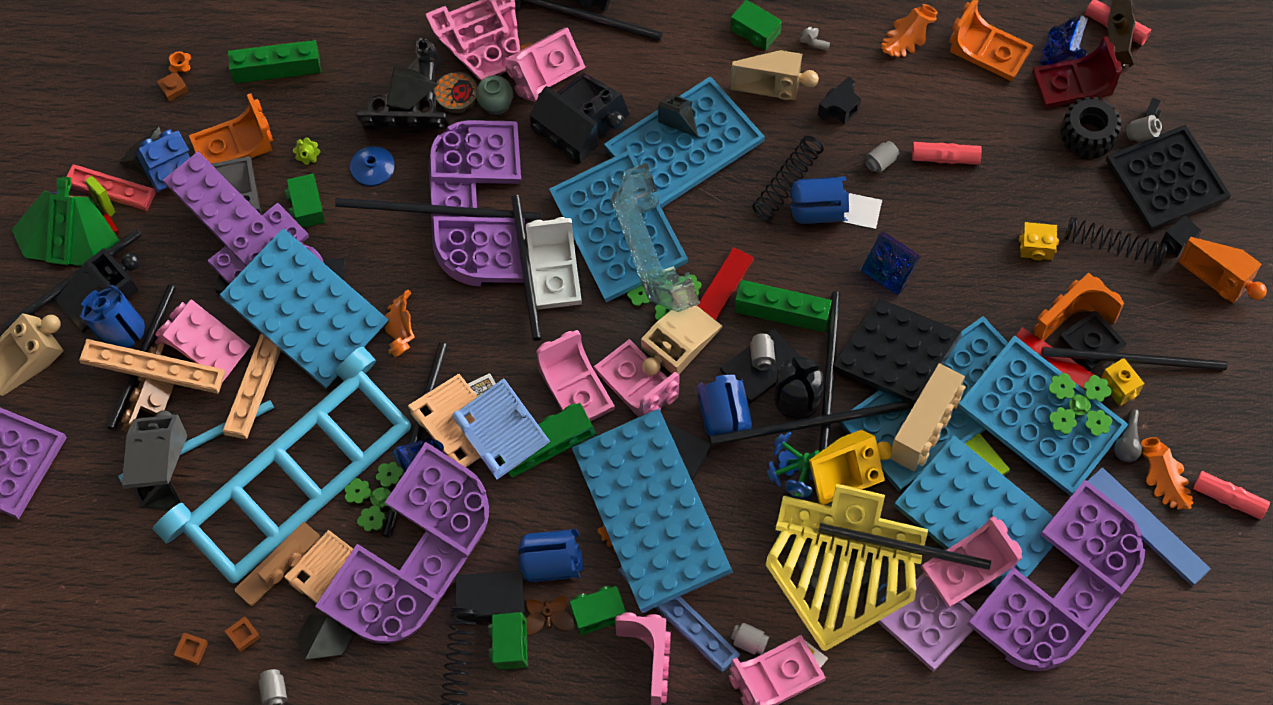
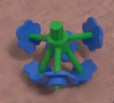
(791, 461)

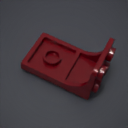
(1079, 78)

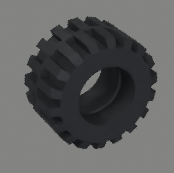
(1090, 112)

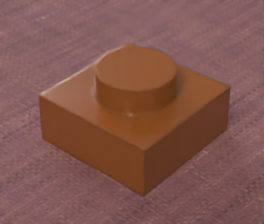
(172, 86)
(242, 634)
(190, 649)

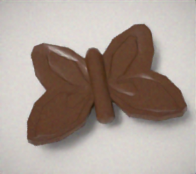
(548, 612)

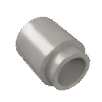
(1144, 128)
(882, 156)
(762, 352)
(749, 639)
(272, 688)

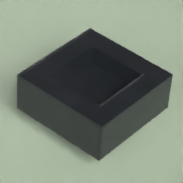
(1153, 108)

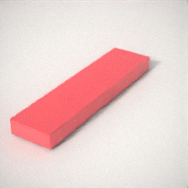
(116, 188)

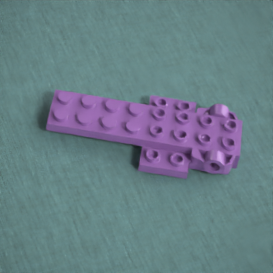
(229, 216)

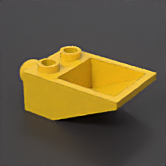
(849, 462)

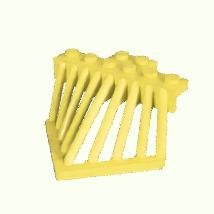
(855, 511)

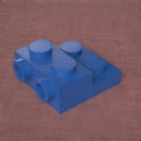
(162, 157)

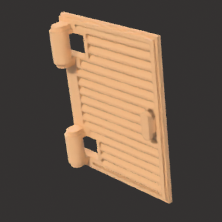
(440, 424)
(321, 566)

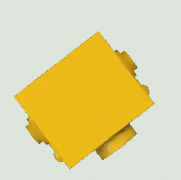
(1038, 241)
(1123, 382)

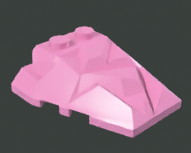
(479, 34)

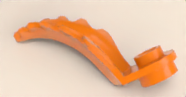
(909, 31)
(399, 325)
(1165, 474)

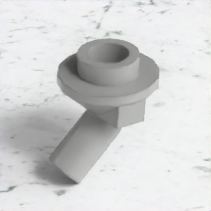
(809, 37)

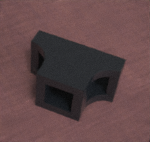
(840, 102)

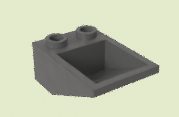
(241, 176)
(152, 450)

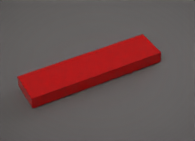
(725, 283)
(1065, 365)

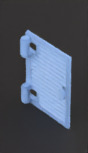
(501, 428)

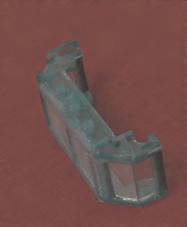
(634, 197)

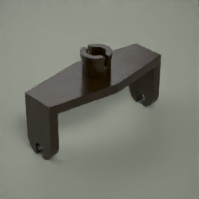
(1121, 30)

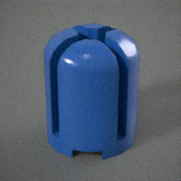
(819, 200)
(112, 317)
(724, 405)
(550, 556)

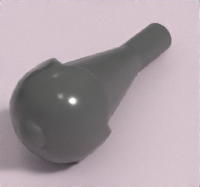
(1128, 447)

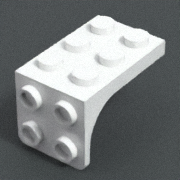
(553, 263)

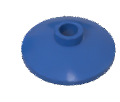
(374, 173)

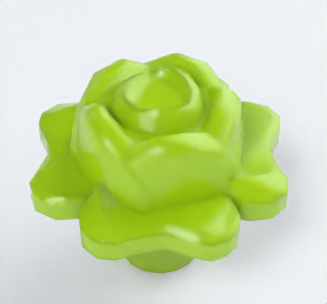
(306, 151)

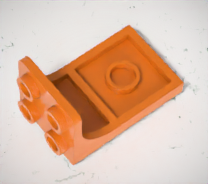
(987, 45)
(235, 138)
(1083, 295)

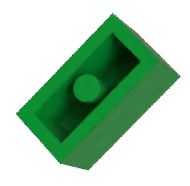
(755, 25)
(305, 201)
(596, 610)
(509, 641)

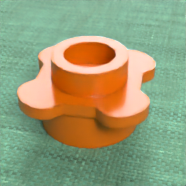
(176, 58)

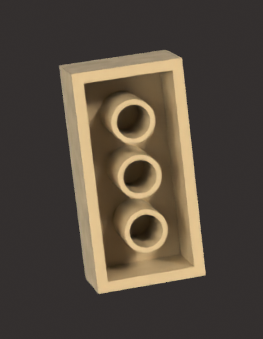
(928, 418)

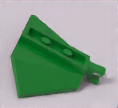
(63, 228)

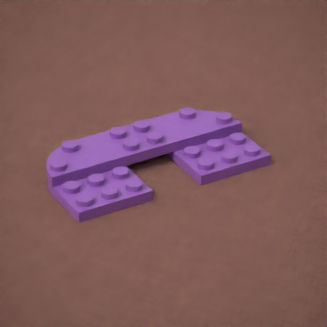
(465, 246)
(394, 604)
(1048, 631)

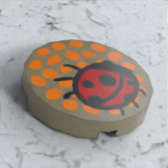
(456, 92)

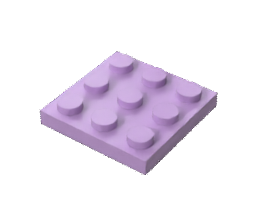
(929, 626)

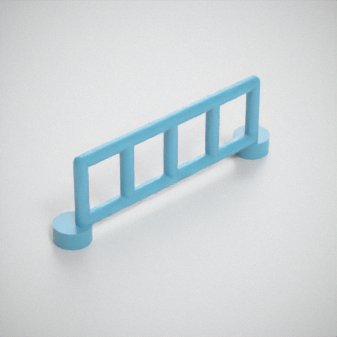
(353, 373)

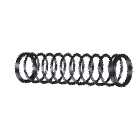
(764, 204)
(1157, 261)
(463, 611)

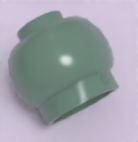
(494, 94)

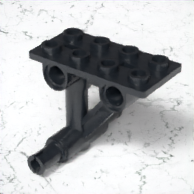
(426, 64)

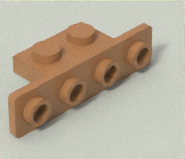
(149, 396)
(277, 564)

